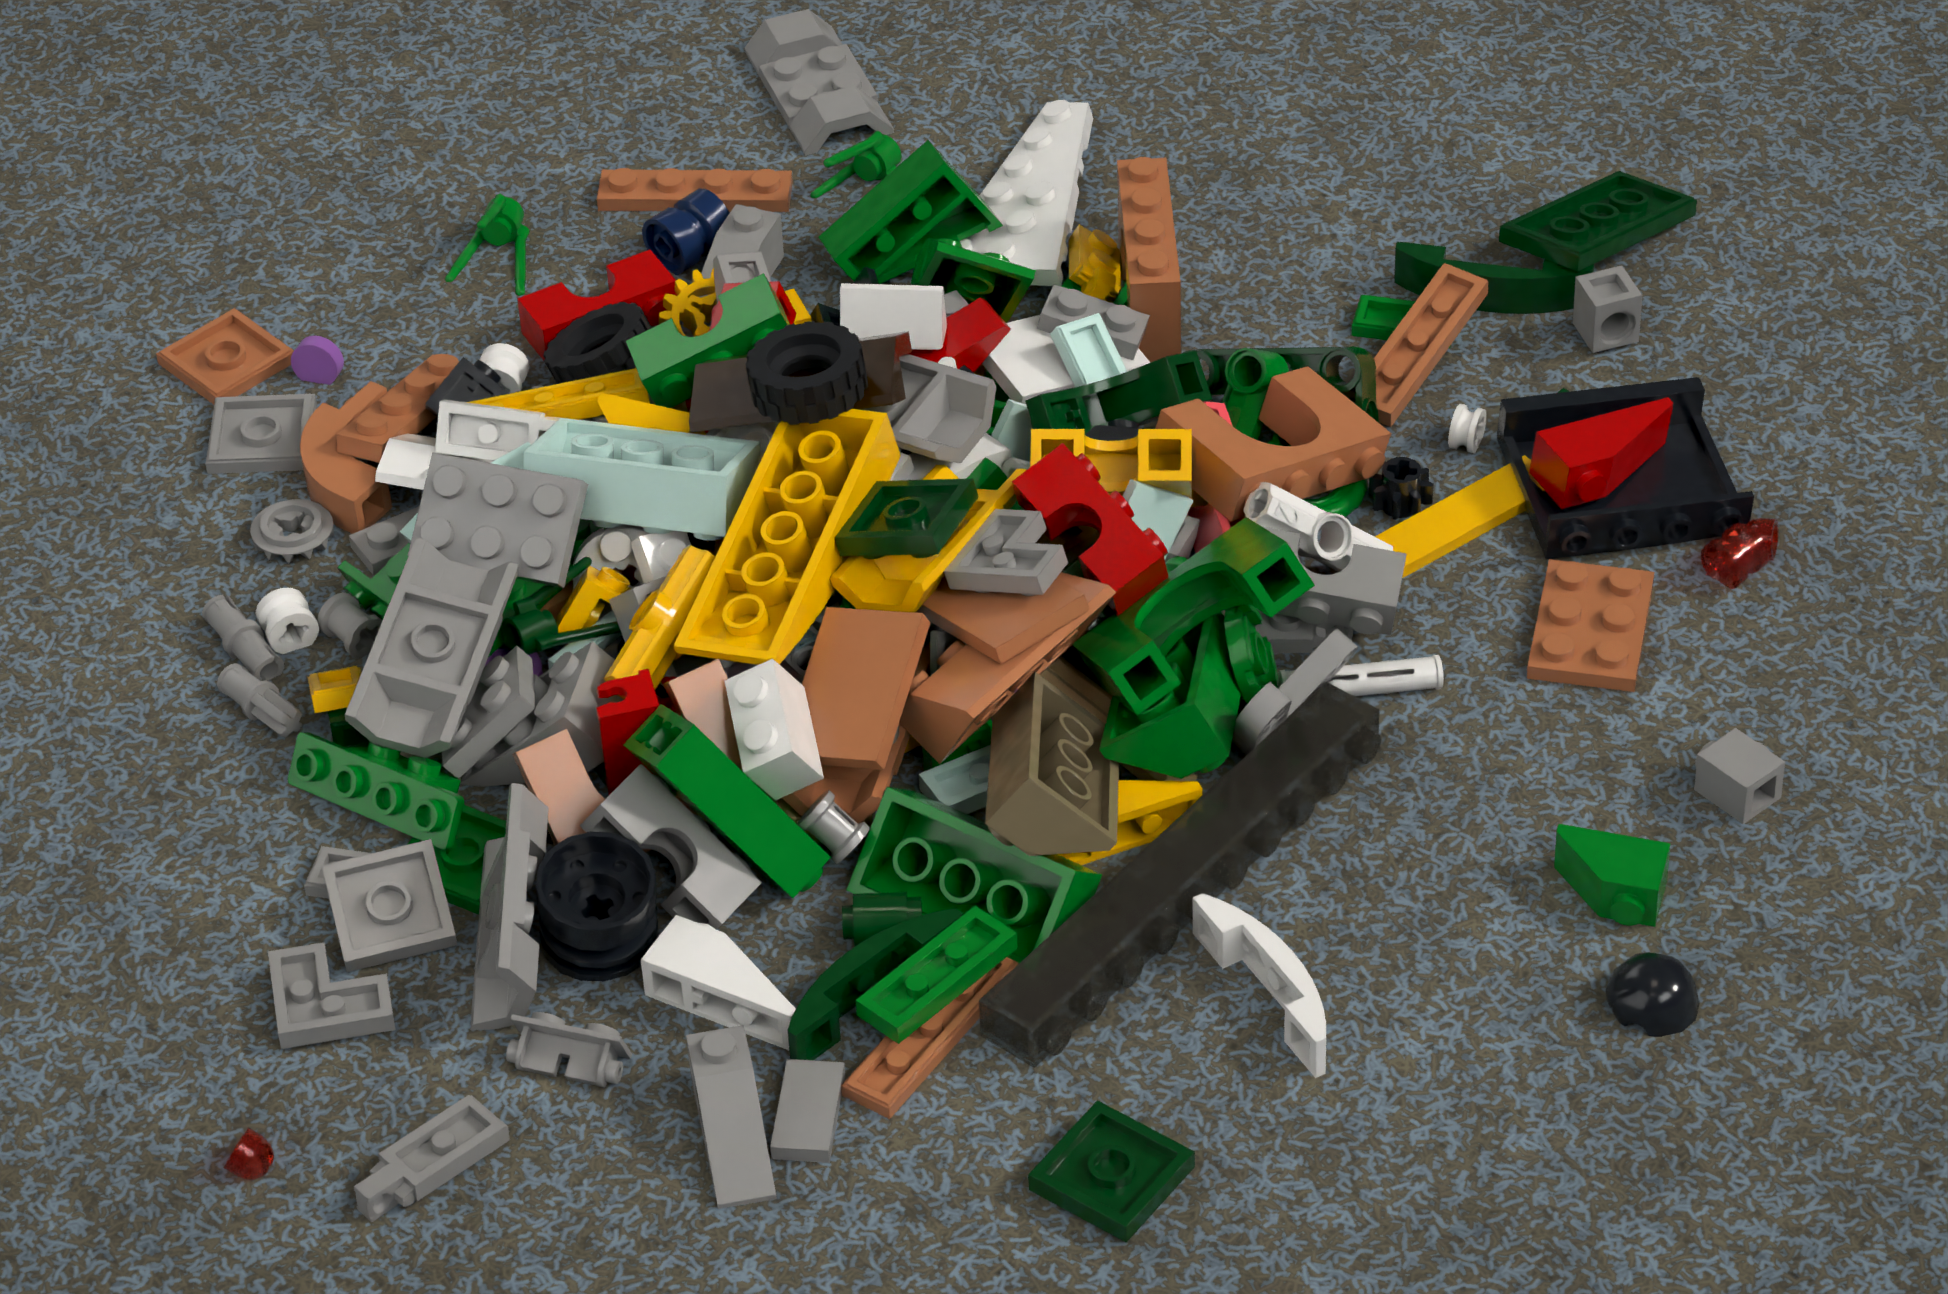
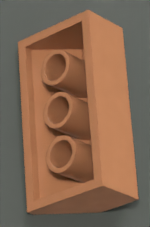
(972, 687)

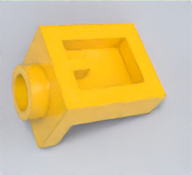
(582, 605)

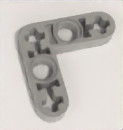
(1274, 705)

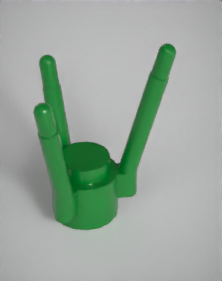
(872, 161)
(498, 226)

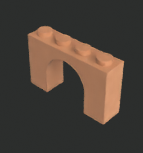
(1150, 252)
(1327, 433)
(561, 781)

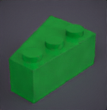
(904, 209)

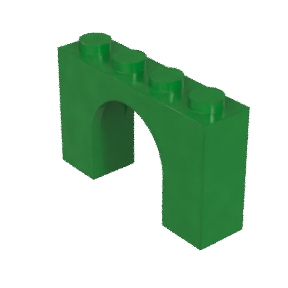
(1235, 569)

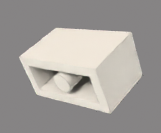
(774, 729)

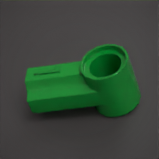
(1244, 396)

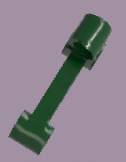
(1322, 360)

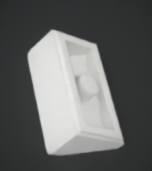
(892, 309)

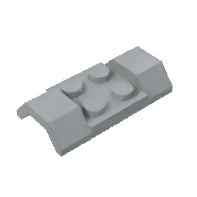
(813, 79)
(942, 410)
(429, 652)
(504, 951)

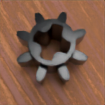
(1401, 488)

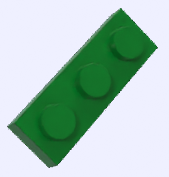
(936, 974)

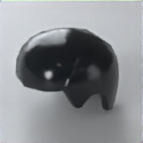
(1653, 993)

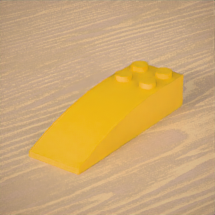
(782, 542)

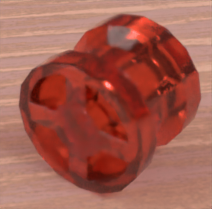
(1735, 555)

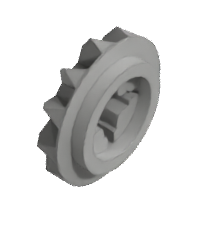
(289, 515)

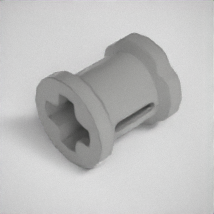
(345, 620)
(833, 826)

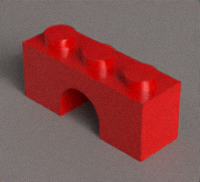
(632, 279)
(1071, 496)

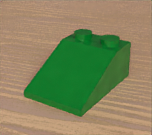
(972, 274)

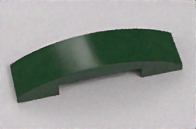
(1509, 288)
(816, 1018)

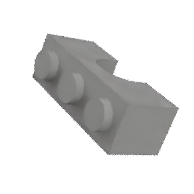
(1358, 596)
(708, 875)

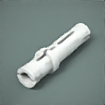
(1385, 676)

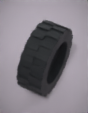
(596, 343)
(813, 396)

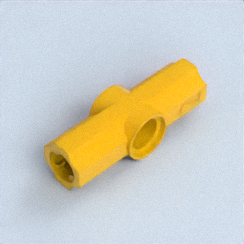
(662, 618)

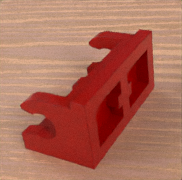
(621, 720)

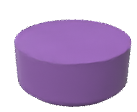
(317, 360)

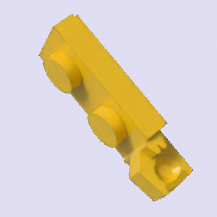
(1094, 263)

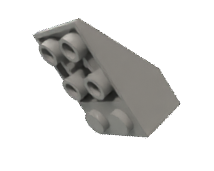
(563, 700)

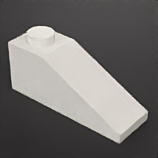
(714, 979)

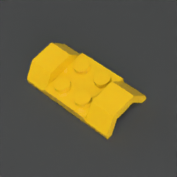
(905, 581)

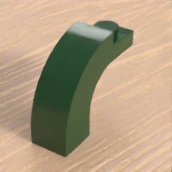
(1127, 396)

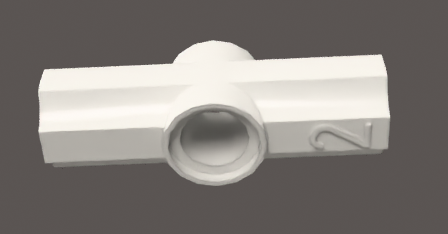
(1284, 511)

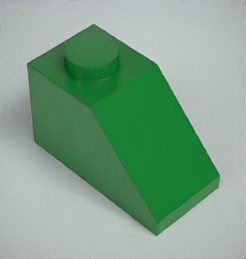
(1614, 872)

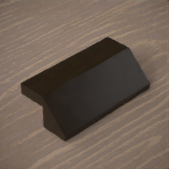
(724, 396)

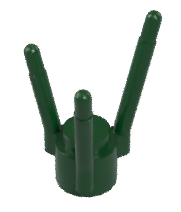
(538, 630)

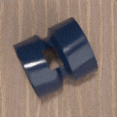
(686, 231)

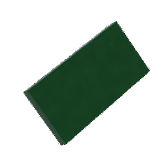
(1597, 220)

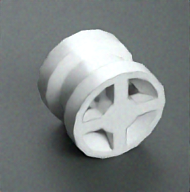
(508, 363)
(287, 620)

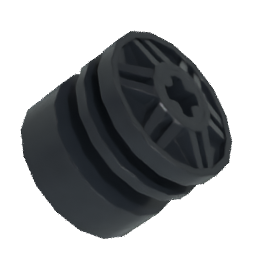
(596, 906)

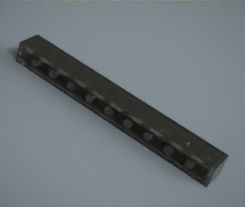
(1199, 853)

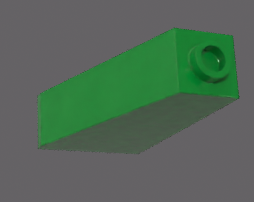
(728, 800)

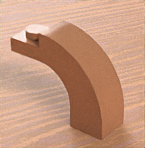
(337, 479)

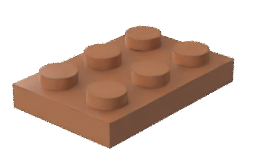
(1591, 625)

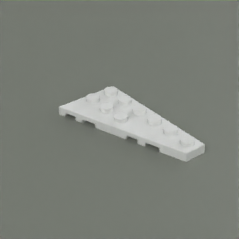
(1038, 192)

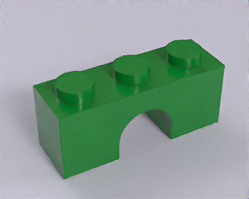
(669, 359)

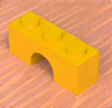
(1151, 457)

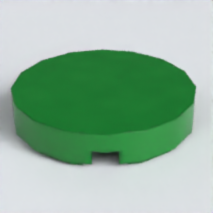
(1249, 651)

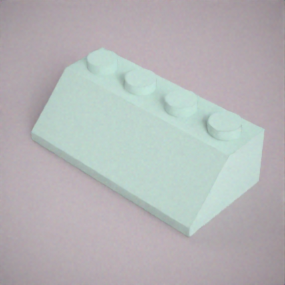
(649, 475)

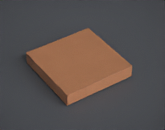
(225, 356)

